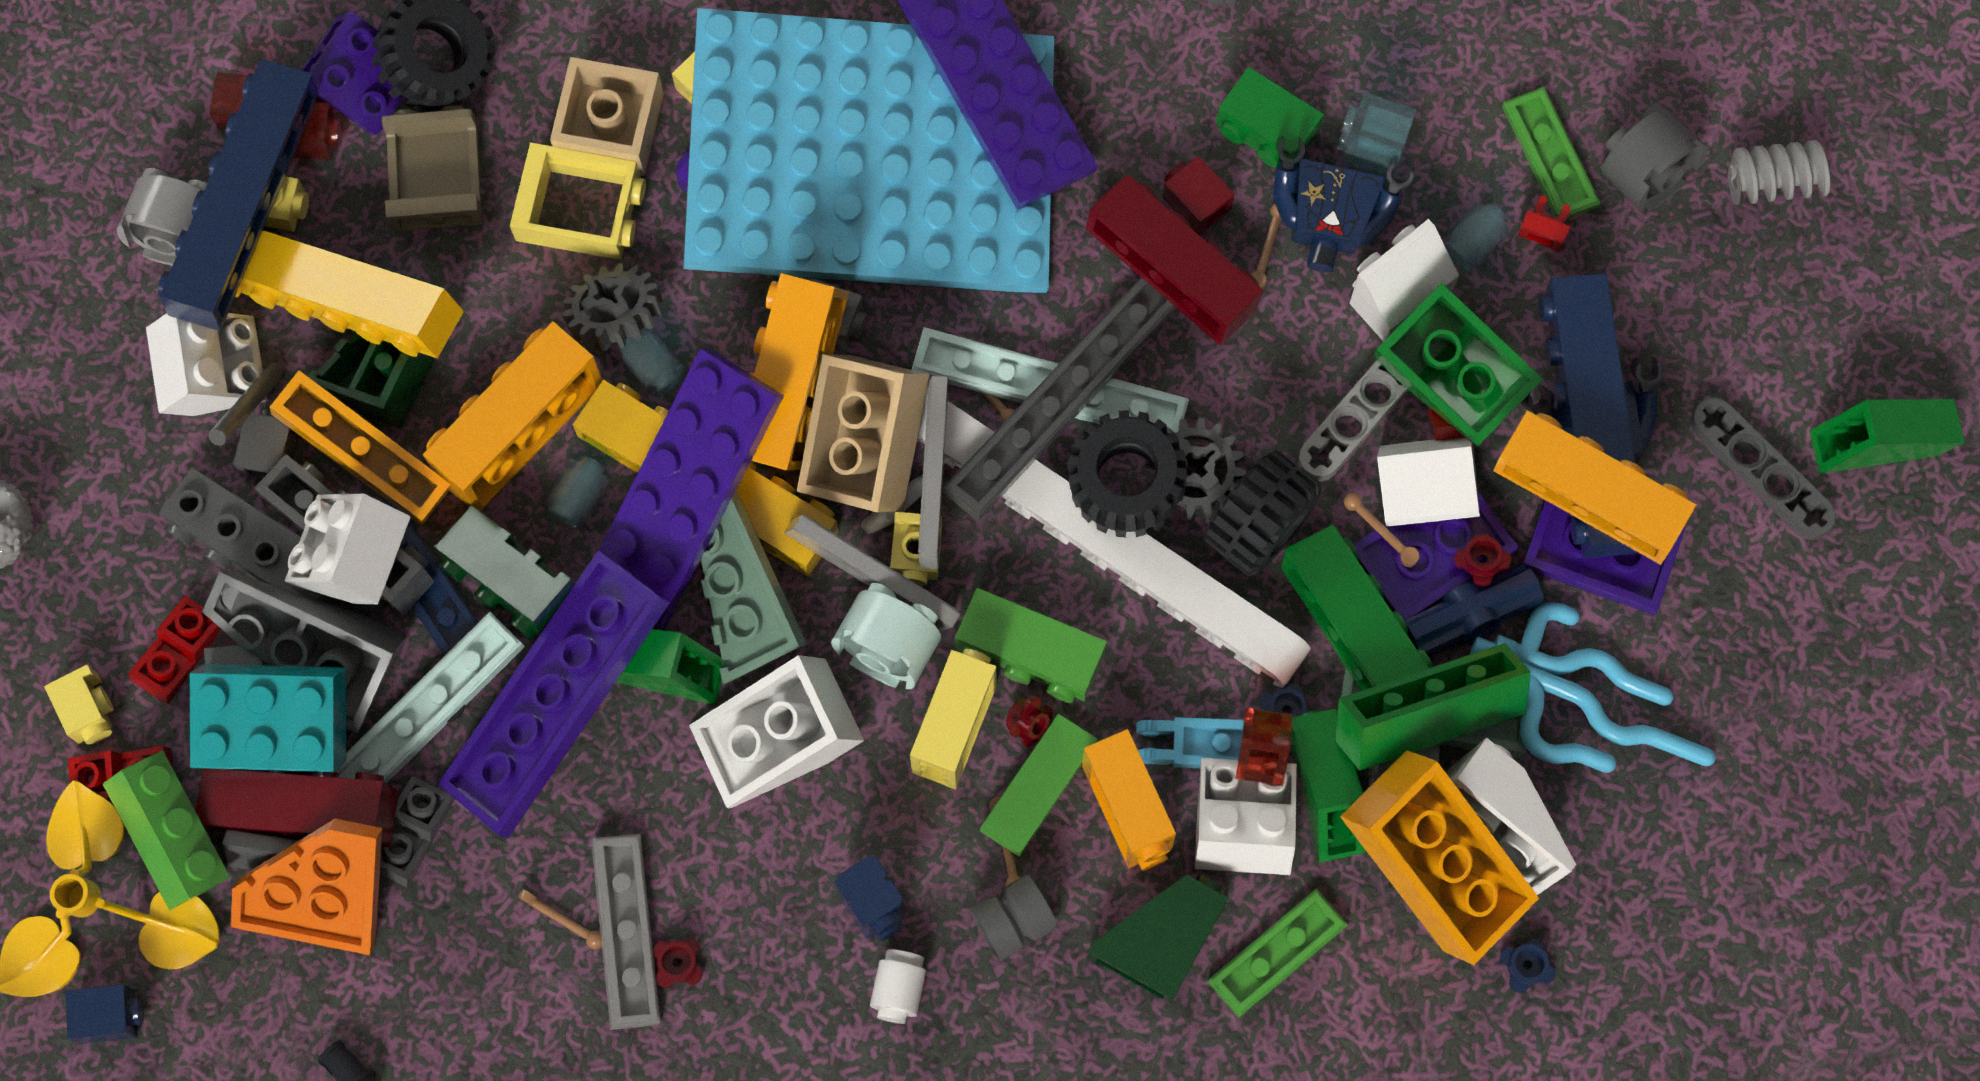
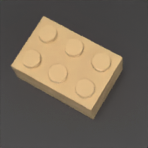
(862, 433)

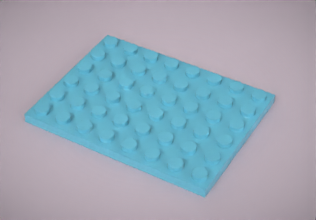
(846, 161)

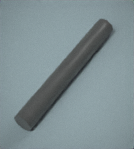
(246, 404)

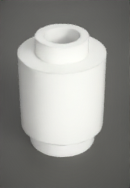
(898, 986)

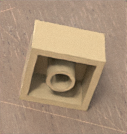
(608, 111)

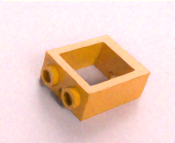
(1129, 800)

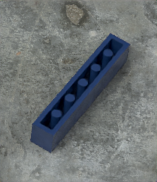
(238, 194)
(1588, 380)

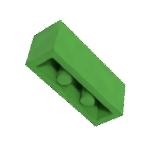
(1031, 646)
(166, 830)

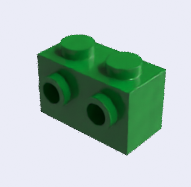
(1261, 112)

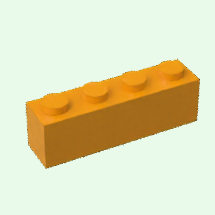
(359, 448)
(1595, 486)

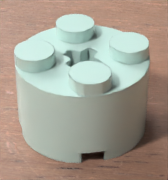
(888, 636)

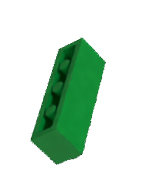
(1351, 609)
(1432, 706)

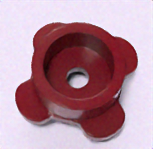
(1482, 546)
(1028, 719)
(667, 953)

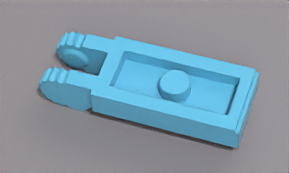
(1192, 740)

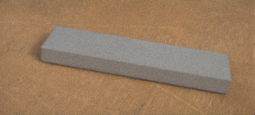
(933, 472)
(867, 568)
(625, 931)

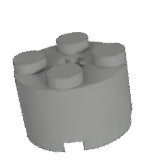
(158, 214)

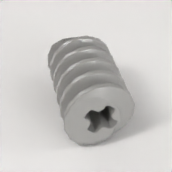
(1778, 169)

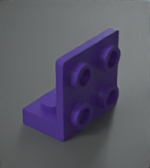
(346, 73)

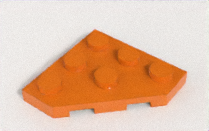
(316, 889)

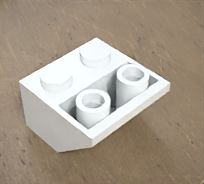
(1402, 278)
(202, 367)
(347, 547)
(1244, 821)

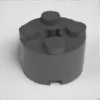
(1652, 157)

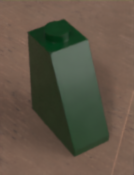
(1163, 936)

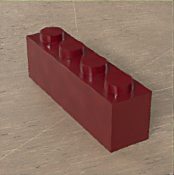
(1174, 259)
(293, 804)

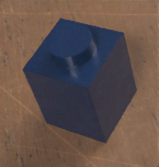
(103, 1014)

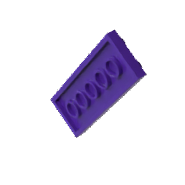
(1002, 95)
(690, 475)
(553, 694)

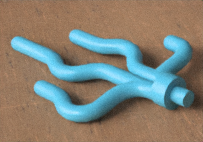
(1545, 677)

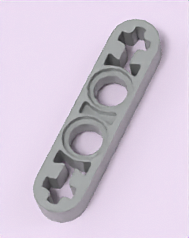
(1359, 407)

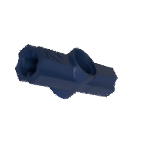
(1474, 611)

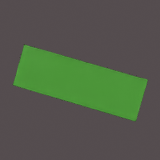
(1550, 153)
(1037, 785)
(1277, 953)

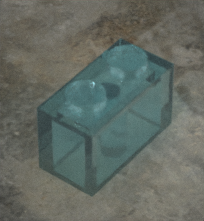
(1375, 134)

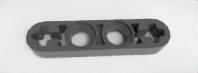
(1768, 463)

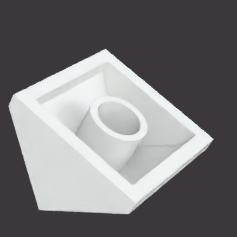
(1428, 481)

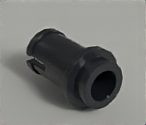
(344, 1064)

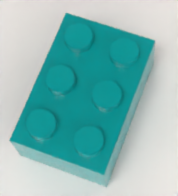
(268, 717)

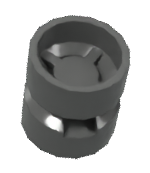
(1014, 917)

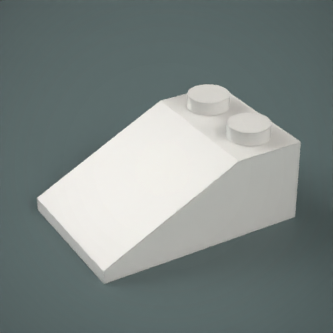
(776, 730)
(1513, 813)

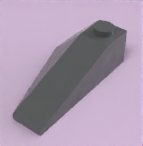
(306, 632)

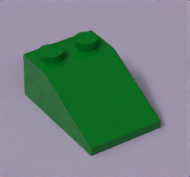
(1457, 365)

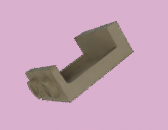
(433, 169)

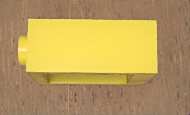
(545, 159)
(954, 718)

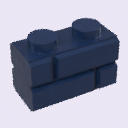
(871, 899)

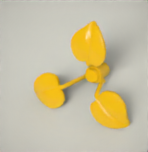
(36, 952)

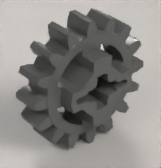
(612, 307)
(1214, 452)

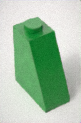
(1886, 433)
(675, 667)
(1327, 783)

